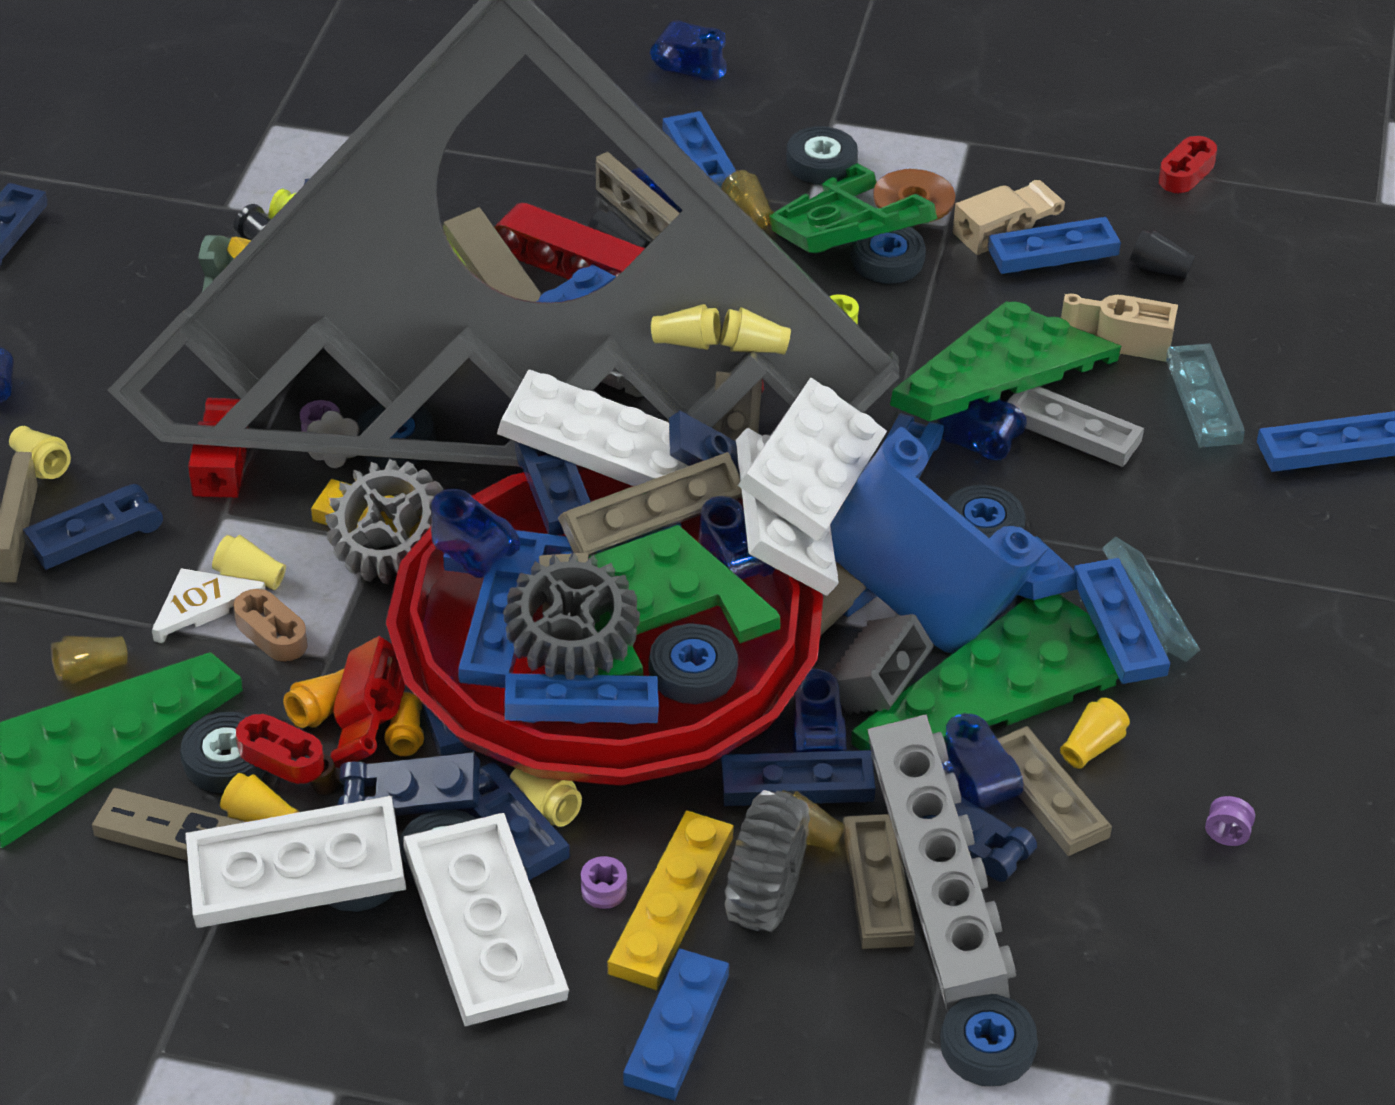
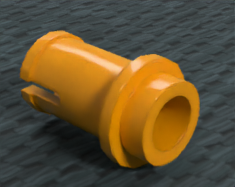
(404, 733)

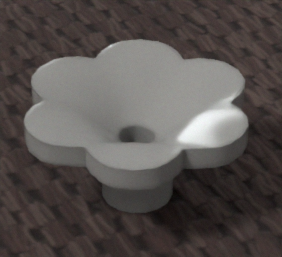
(333, 423)

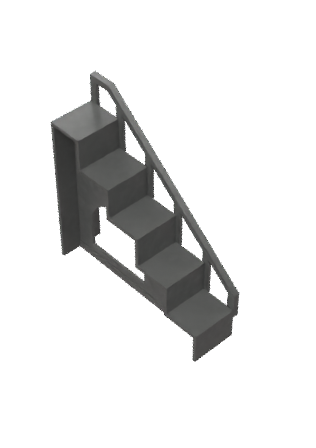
(377, 285)

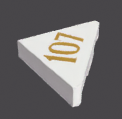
(198, 600)

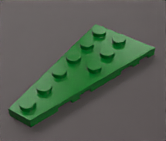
(1000, 353)
(1009, 672)
(85, 740)

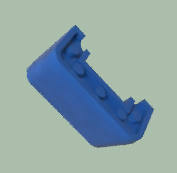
(924, 552)

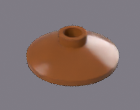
(908, 182)

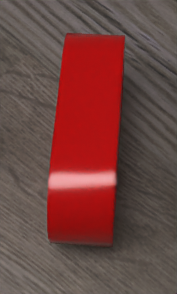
(1187, 164)
(282, 745)

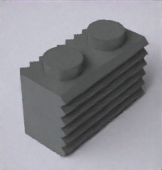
(881, 663)

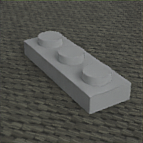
(1078, 425)

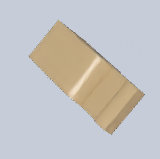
(1002, 212)
(1136, 324)

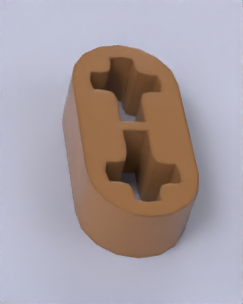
(277, 619)

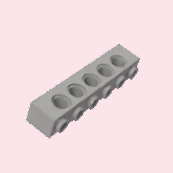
(911, 749)

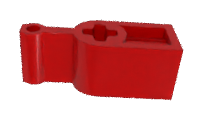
(213, 468)
(366, 698)

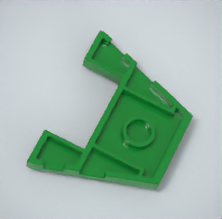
(841, 218)
(678, 579)

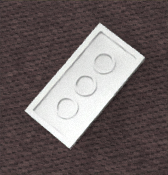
(588, 430)
(813, 459)
(778, 540)
(294, 861)
(485, 919)

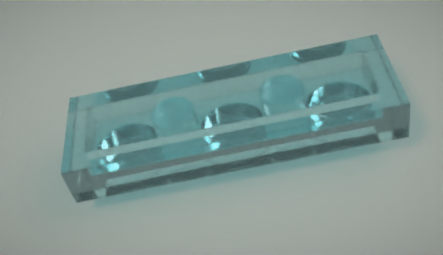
(1205, 395)
(1156, 603)

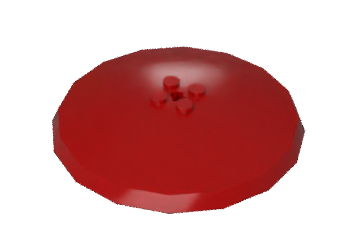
(433, 618)

